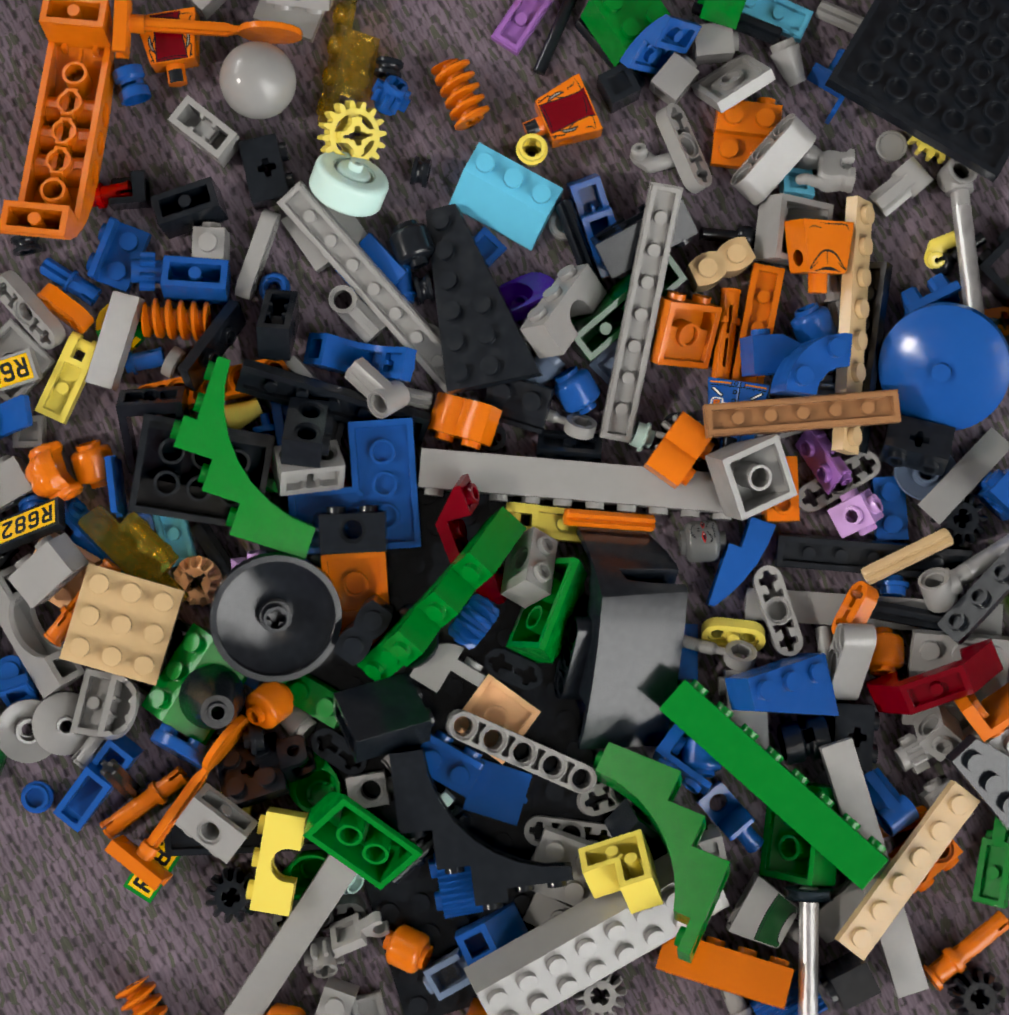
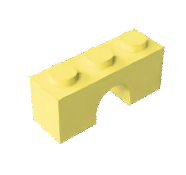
(271, 889)

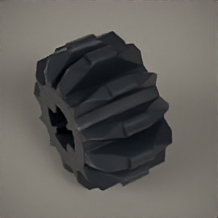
(969, 527)
(223, 886)
(969, 985)

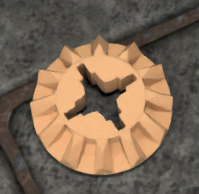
(196, 567)

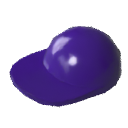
(525, 292)

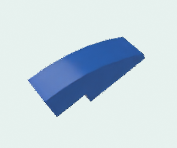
(592, 210)
(740, 560)
(91, 787)

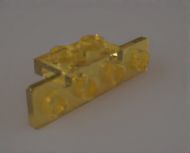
(349, 62)
(132, 545)

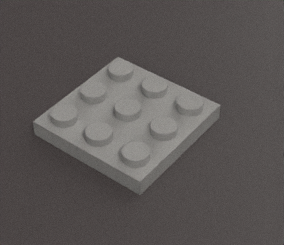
(935, 649)

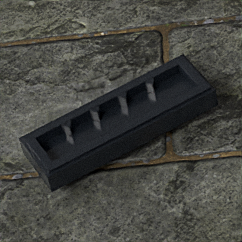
(213, 343)

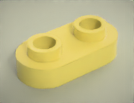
(724, 630)

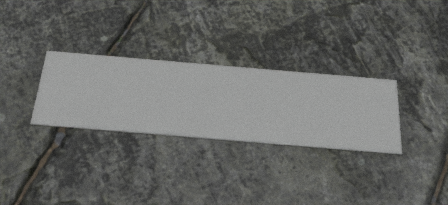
(965, 476)

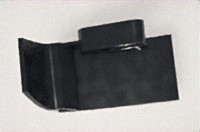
(627, 644)

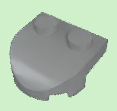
(105, 706)

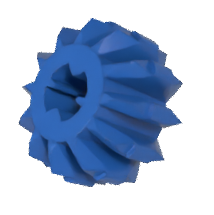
(473, 621)

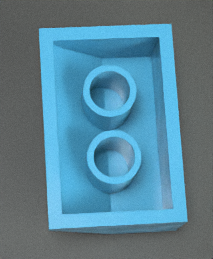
(505, 196)

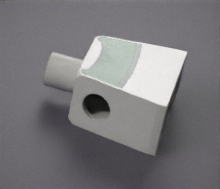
(764, 914)

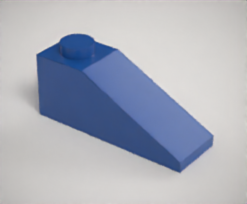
(764, 352)

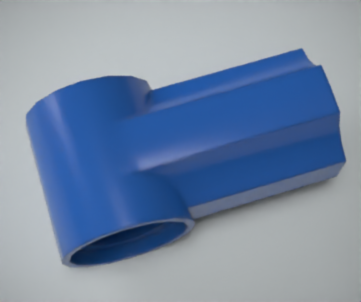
(891, 809)

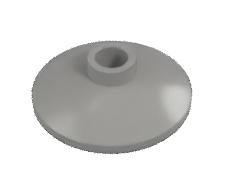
(47, 722)
(15, 743)

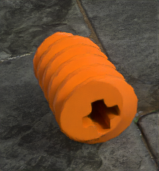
(459, 93)
(175, 320)
(140, 999)

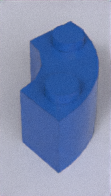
(809, 363)

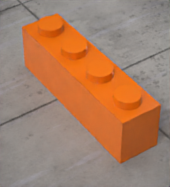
(731, 971)

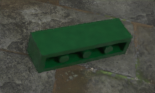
(603, 326)

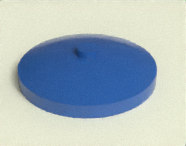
(946, 364)

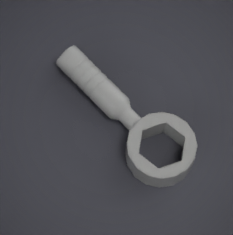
(575, 425)
(733, 647)

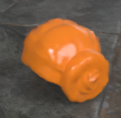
(49, 474)

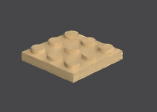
(122, 624)

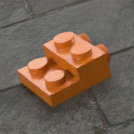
(742, 131)
(685, 330)

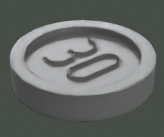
(891, 146)

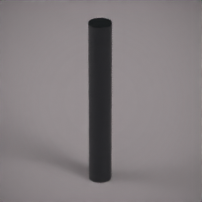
(554, 36)

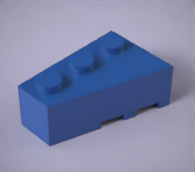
(785, 686)

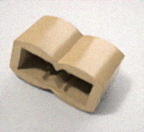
(727, 262)

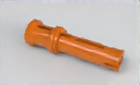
(955, 958)

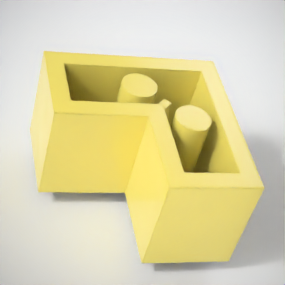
(623, 866)

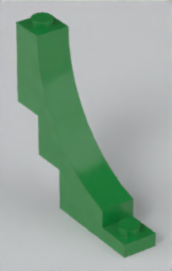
(697, 874)

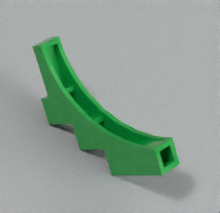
(207, 435)
(445, 597)

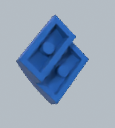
(659, 42)

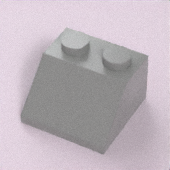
(770, 230)
(751, 476)

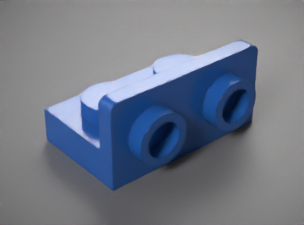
(114, 253)
(452, 765)

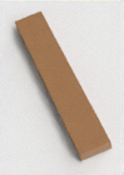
(801, 413)

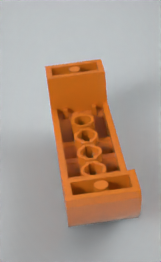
(67, 123)

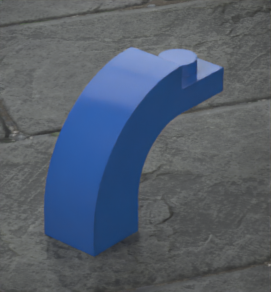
(338, 354)

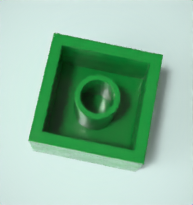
(619, 22)

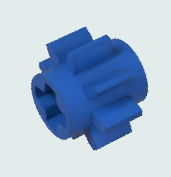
(390, 95)
(146, 271)

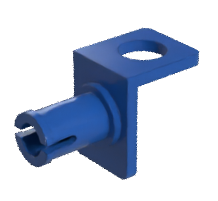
(820, 75)
(732, 818)

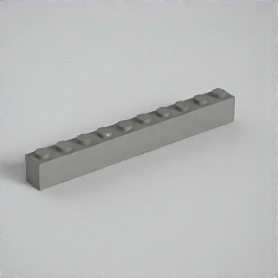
(567, 482)

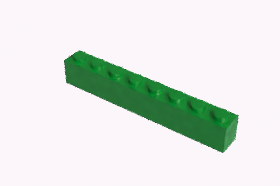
(774, 784)

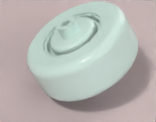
(348, 184)

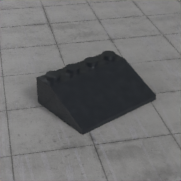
(168, 475)

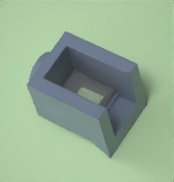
(446, 974)

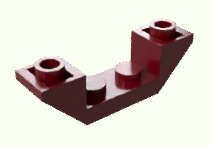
(453, 532)
(937, 686)

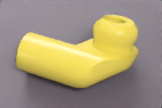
(937, 247)

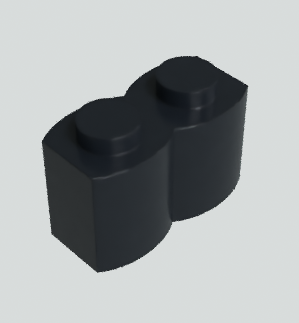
(369, 624)

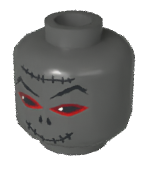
(701, 541)

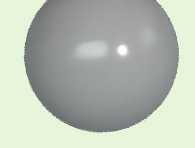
(257, 80)

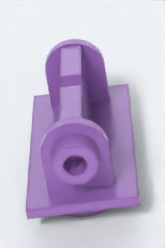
(817, 453)

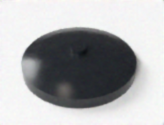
(275, 617)

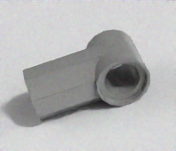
(904, 184)
(357, 315)
(382, 395)

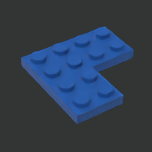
(381, 475)

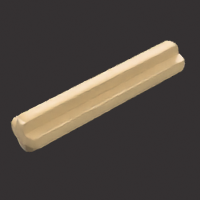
(907, 556)

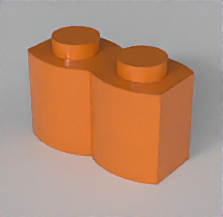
(464, 420)
(679, 451)

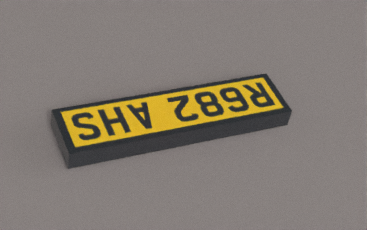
(32, 524)

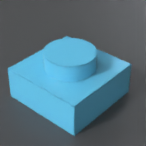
(790, 187)

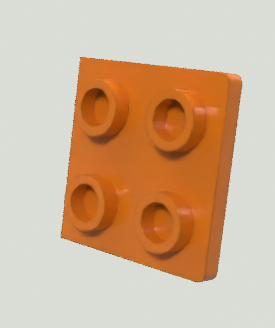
(987, 716)

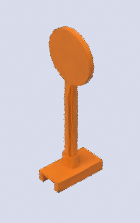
(126, 23)
(141, 859)

